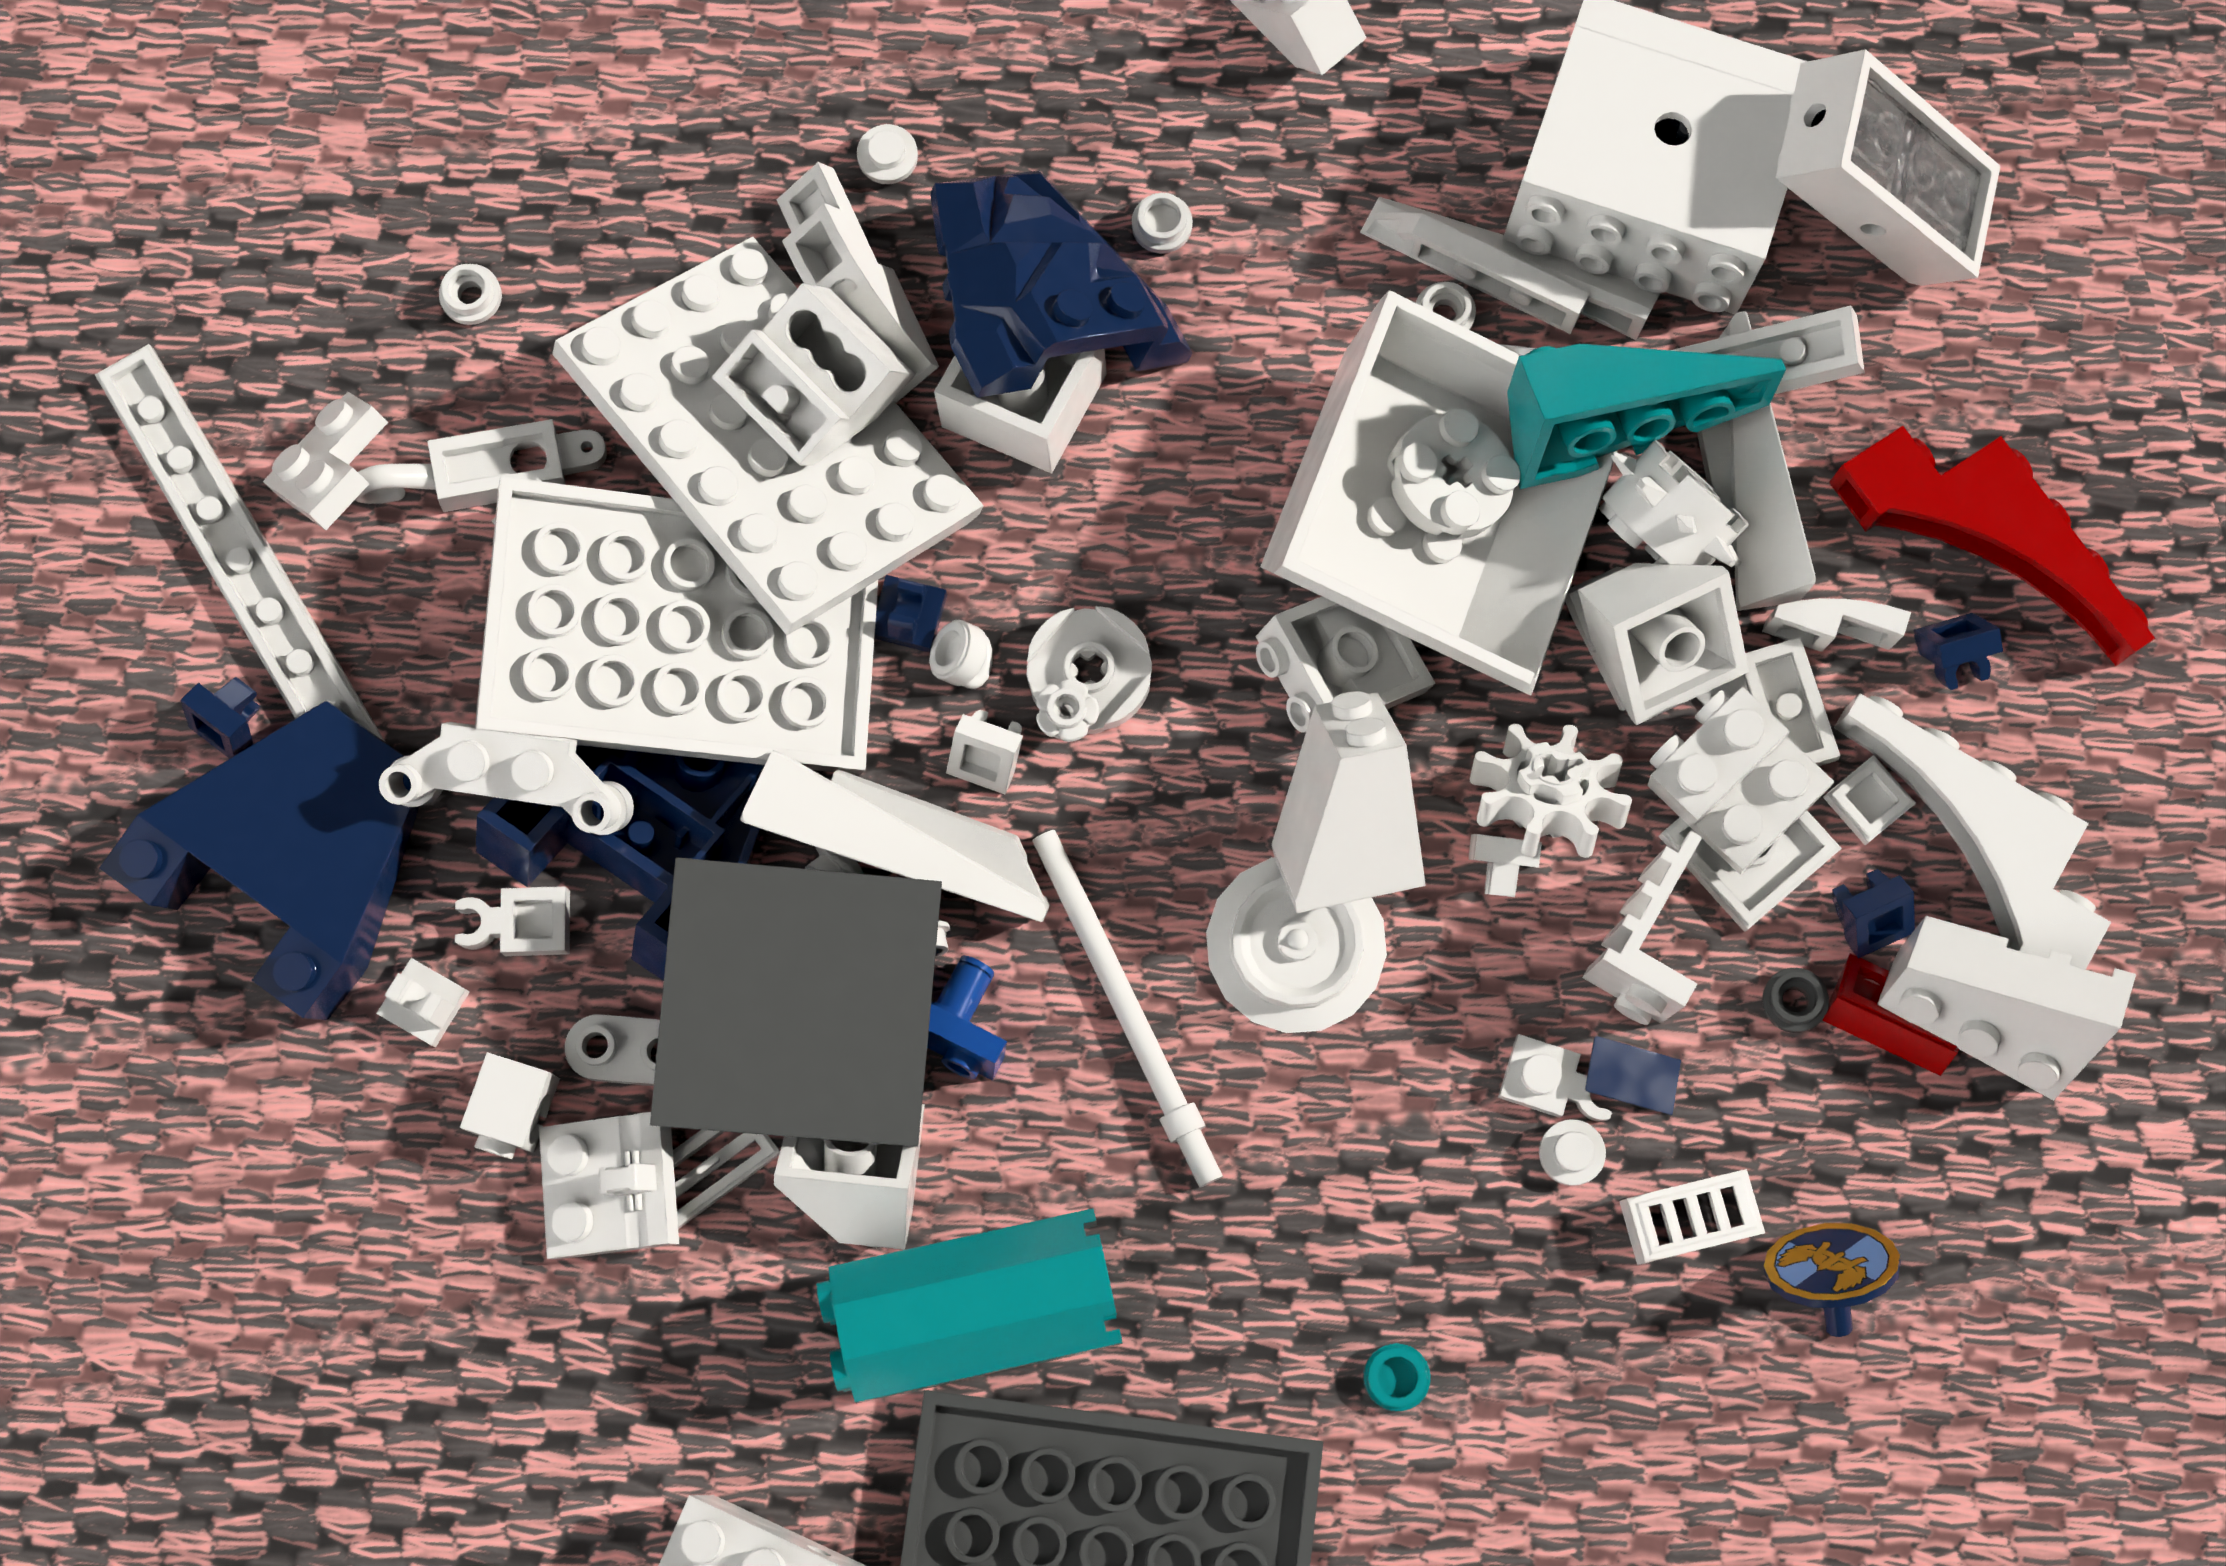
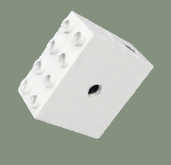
(1659, 156)

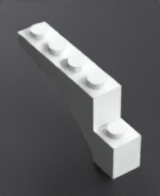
(2005, 831)

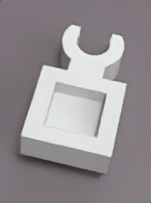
(527, 922)
(1547, 1078)

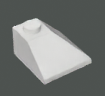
(1664, 633)
(852, 1188)

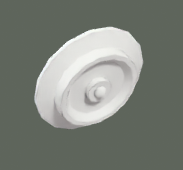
(1291, 965)

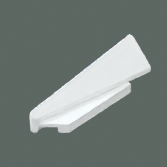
(1535, 284)
(1751, 474)
(895, 834)

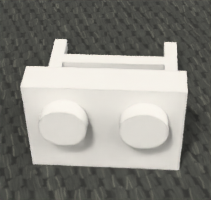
(1639, 982)

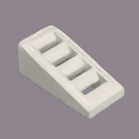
(1642, 1230)

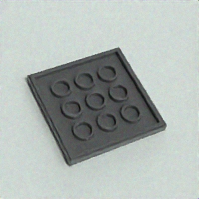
(796, 1002)

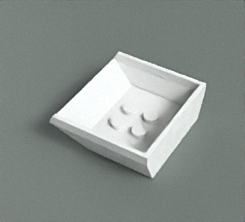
(1346, 539)

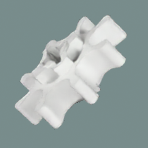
(1550, 790)

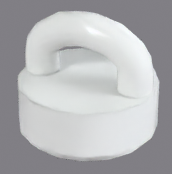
(961, 655)

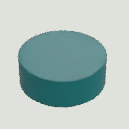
(1396, 1377)

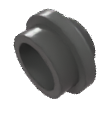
(1806, 983)

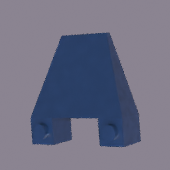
(679, 812)
(296, 832)

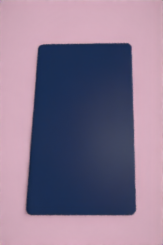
(1633, 1075)

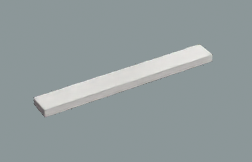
(228, 537)

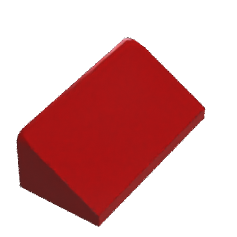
(1856, 1011)

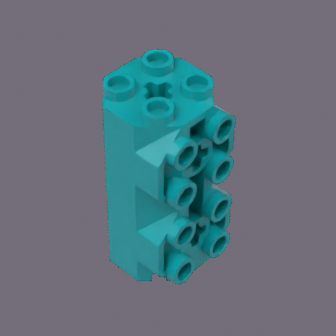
(969, 1307)

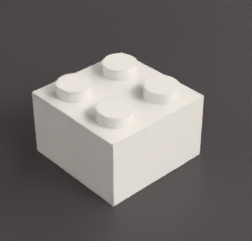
(1025, 423)

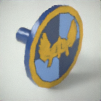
(1832, 1269)

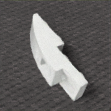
(835, 254)

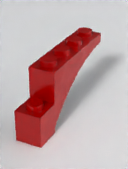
(1999, 514)

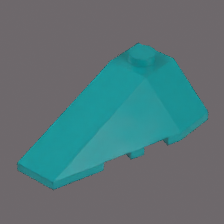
(1602, 398)

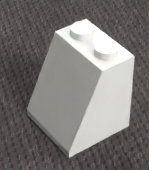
(1349, 809)

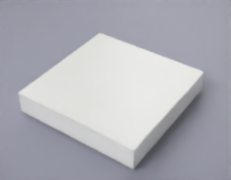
(1768, 879)

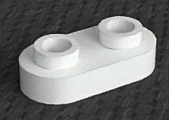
(627, 1053)

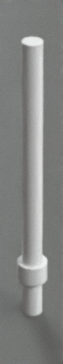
(1181, 1120)

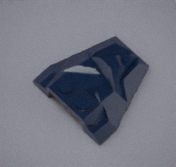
(1038, 284)

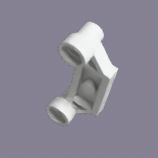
(508, 768)

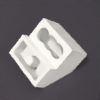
(813, 375)

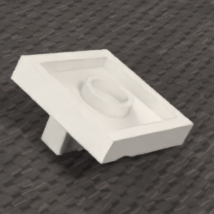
(607, 1186)

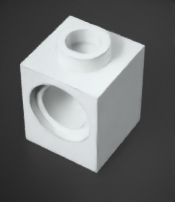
(508, 1105)

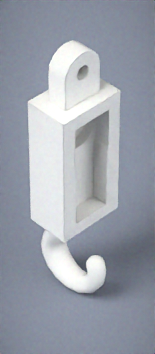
(469, 466)

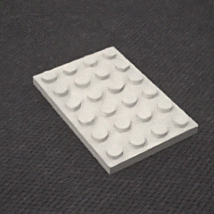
(784, 528)
(641, 638)

